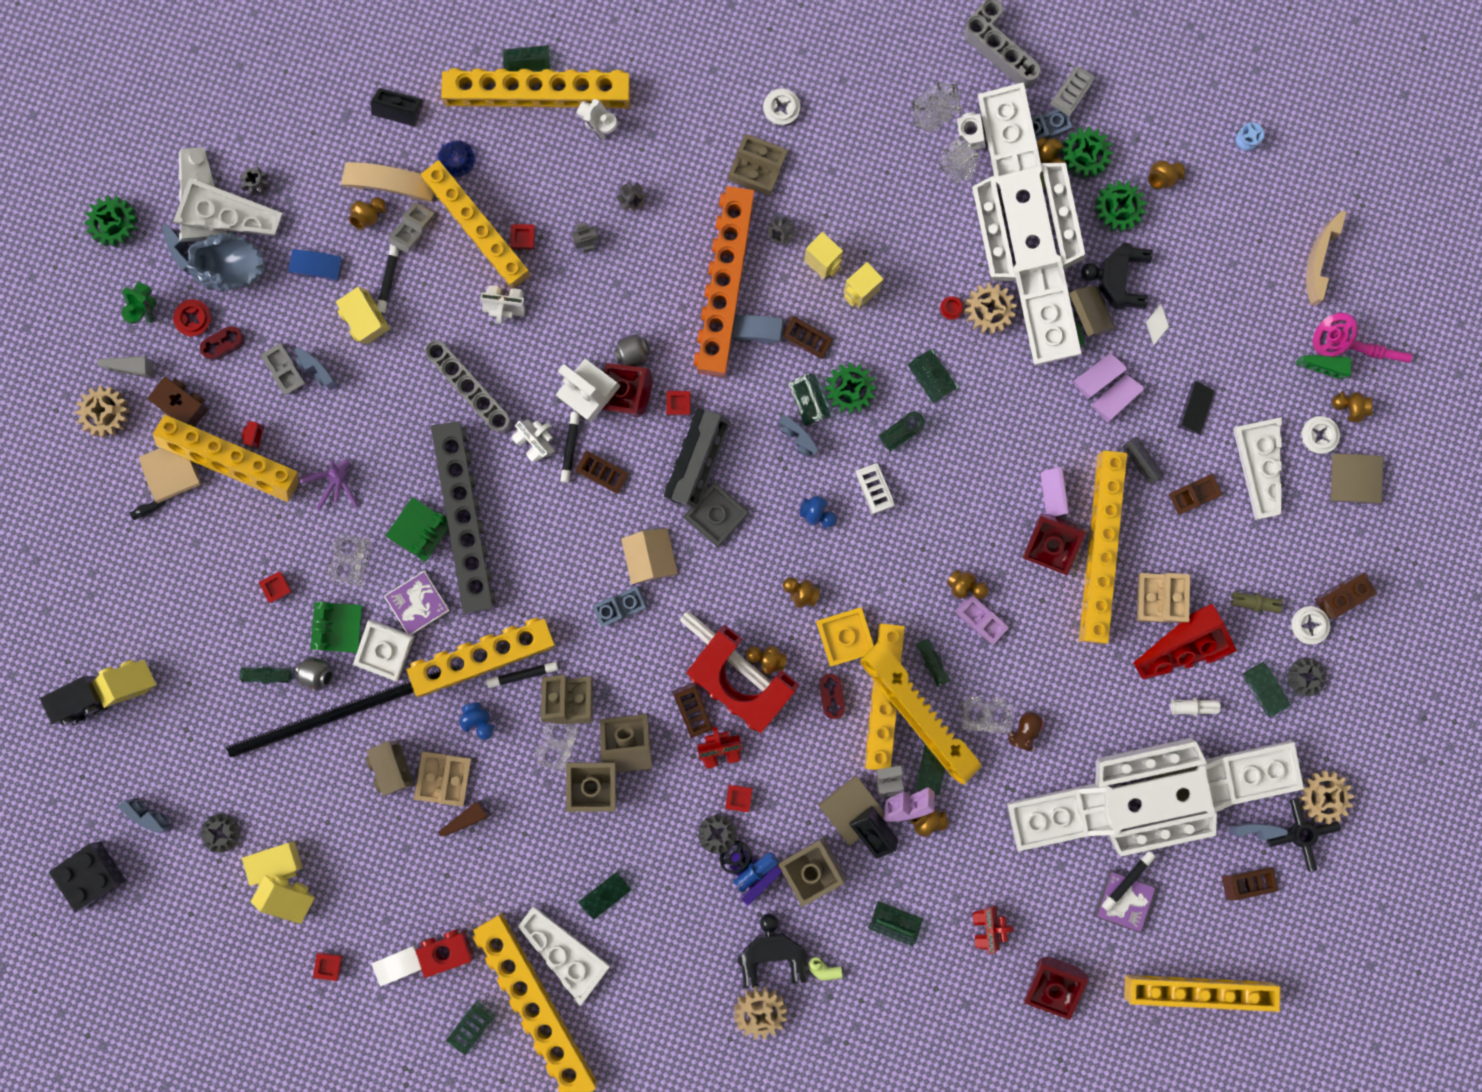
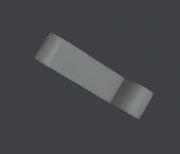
(1005, 48)

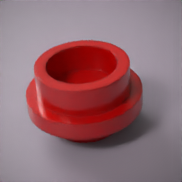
(951, 308)

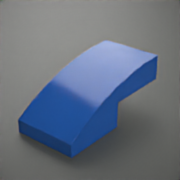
(314, 264)

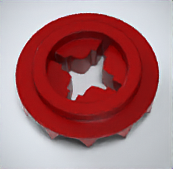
(182, 321)

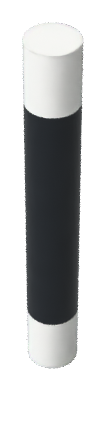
(387, 279)
(570, 447)
(522, 674)
(1128, 881)

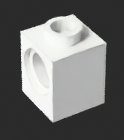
(968, 120)

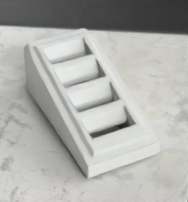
(874, 509)

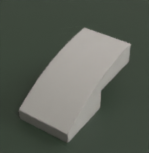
(412, 227)
(283, 368)
(889, 781)

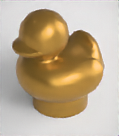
(1049, 150)
(1165, 175)
(365, 214)
(1358, 405)
(963, 583)
(801, 593)
(770, 659)
(929, 823)

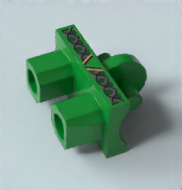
(138, 304)

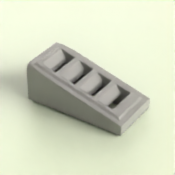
(1077, 78)
(136, 366)

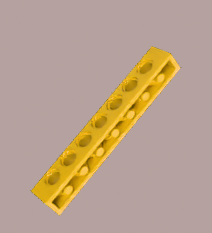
(523, 96)
(1102, 547)
(536, 993)

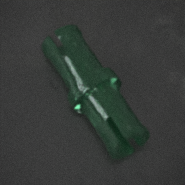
(932, 662)
(266, 675)

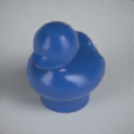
(813, 509)
(476, 717)

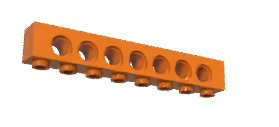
(732, 199)

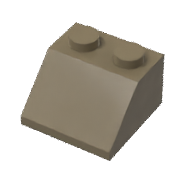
(626, 742)
(389, 767)
(591, 787)
(813, 871)

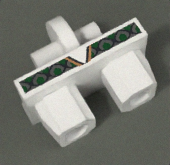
(597, 118)
(503, 306)
(537, 437)

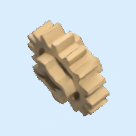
(981, 305)
(97, 403)
(1336, 796)
(760, 1012)

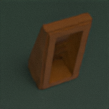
(801, 325)
(606, 465)
(682, 691)
(472, 815)
(1234, 884)

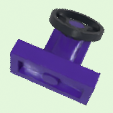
(740, 863)

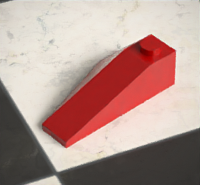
(1188, 643)

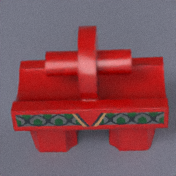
(717, 745)
(990, 940)

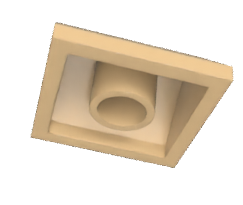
(649, 555)

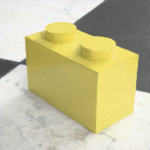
(824, 256)
(862, 286)
(362, 315)
(123, 683)
(278, 861)
(283, 899)

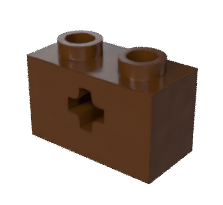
(166, 397)
(1345, 595)

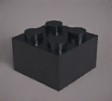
(72, 702)
(87, 876)

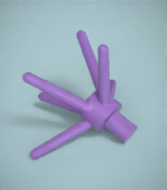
(335, 476)

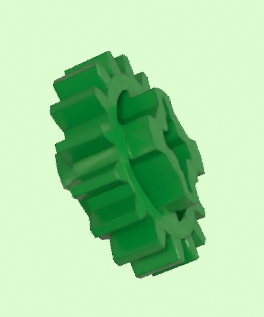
(1092, 144)
(1129, 214)
(112, 231)
(846, 378)

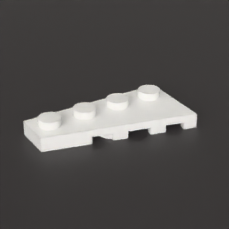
(194, 165)
(218, 209)

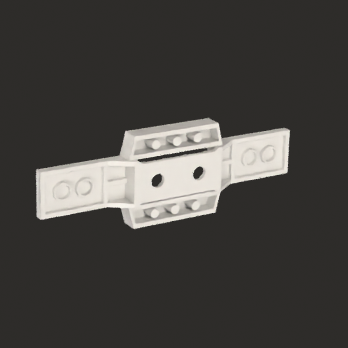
(1037, 270)
(1162, 817)

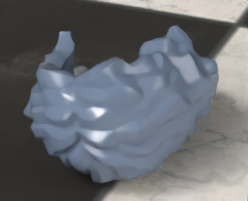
(225, 262)

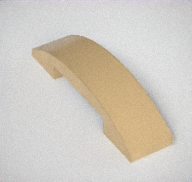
(386, 179)
(1315, 283)

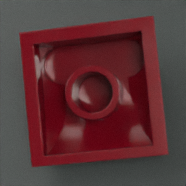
(634, 389)
(1054, 543)
(1056, 987)

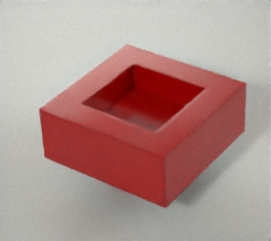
(522, 237)
(678, 403)
(252, 434)
(275, 587)
(738, 798)
(327, 966)

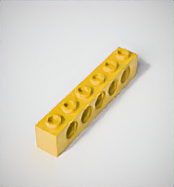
(475, 224)
(226, 458)
(419, 669)
(882, 711)
(1202, 993)

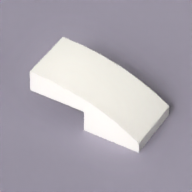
(396, 966)

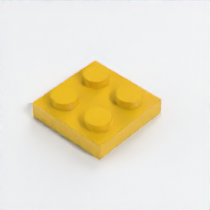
(845, 636)

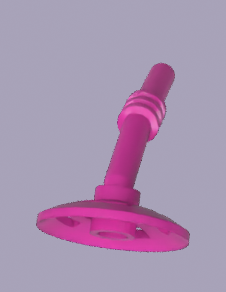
(1342, 341)

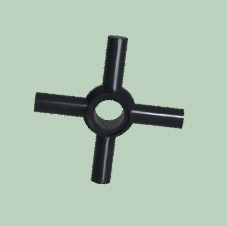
(1312, 834)

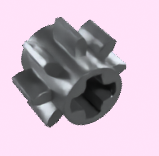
(261, 184)
(631, 196)
(782, 230)
(585, 237)

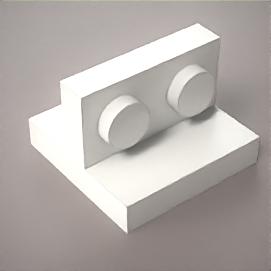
(586, 389)

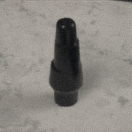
(145, 510)

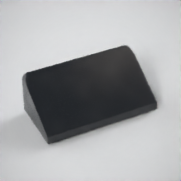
(396, 107)
(1195, 408)
(874, 833)

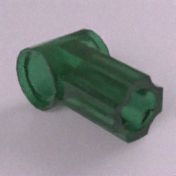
(900, 432)

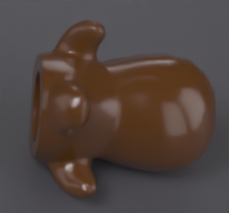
(1028, 730)

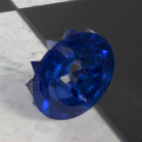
(465, 162)

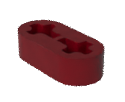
(219, 339)
(838, 696)

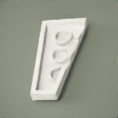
(1260, 459)
(565, 955)

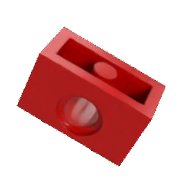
(433, 963)

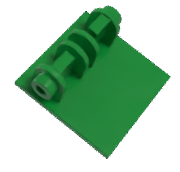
(418, 529)
(336, 627)

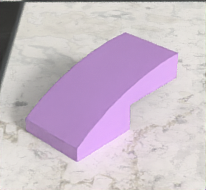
(981, 619)
(906, 807)

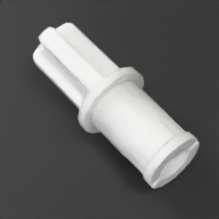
(1195, 707)

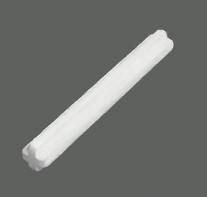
(735, 659)

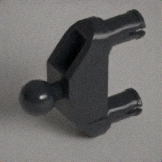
(1113, 276)
(770, 948)

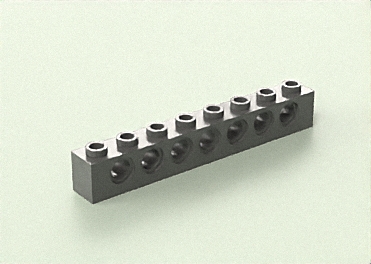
(443, 435)

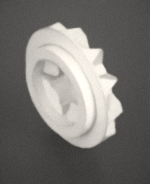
(783, 97)
(1330, 434)
(1316, 616)

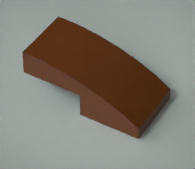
(1195, 494)

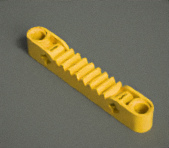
(951, 752)

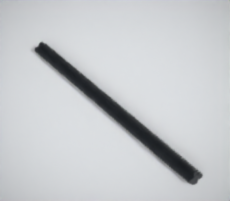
(324, 718)

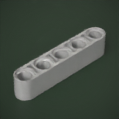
(461, 379)

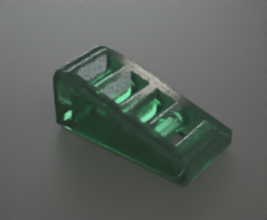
(481, 1011)

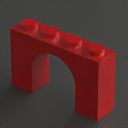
(710, 673)

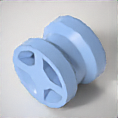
(1252, 131)

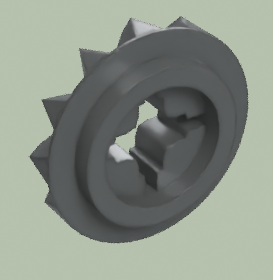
(1299, 683)
(230, 829)
(728, 835)

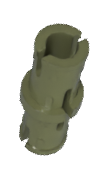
(1256, 602)

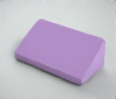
(1099, 375)
(1117, 397)
(1054, 492)

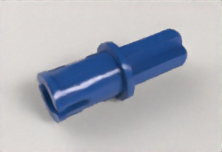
(756, 871)

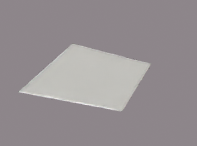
(1157, 324)

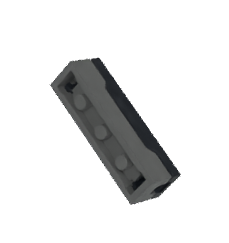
(697, 458)

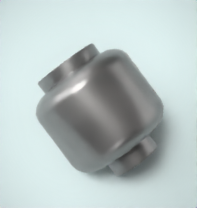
(632, 350)
(314, 673)

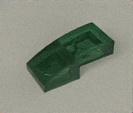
(1266, 689)

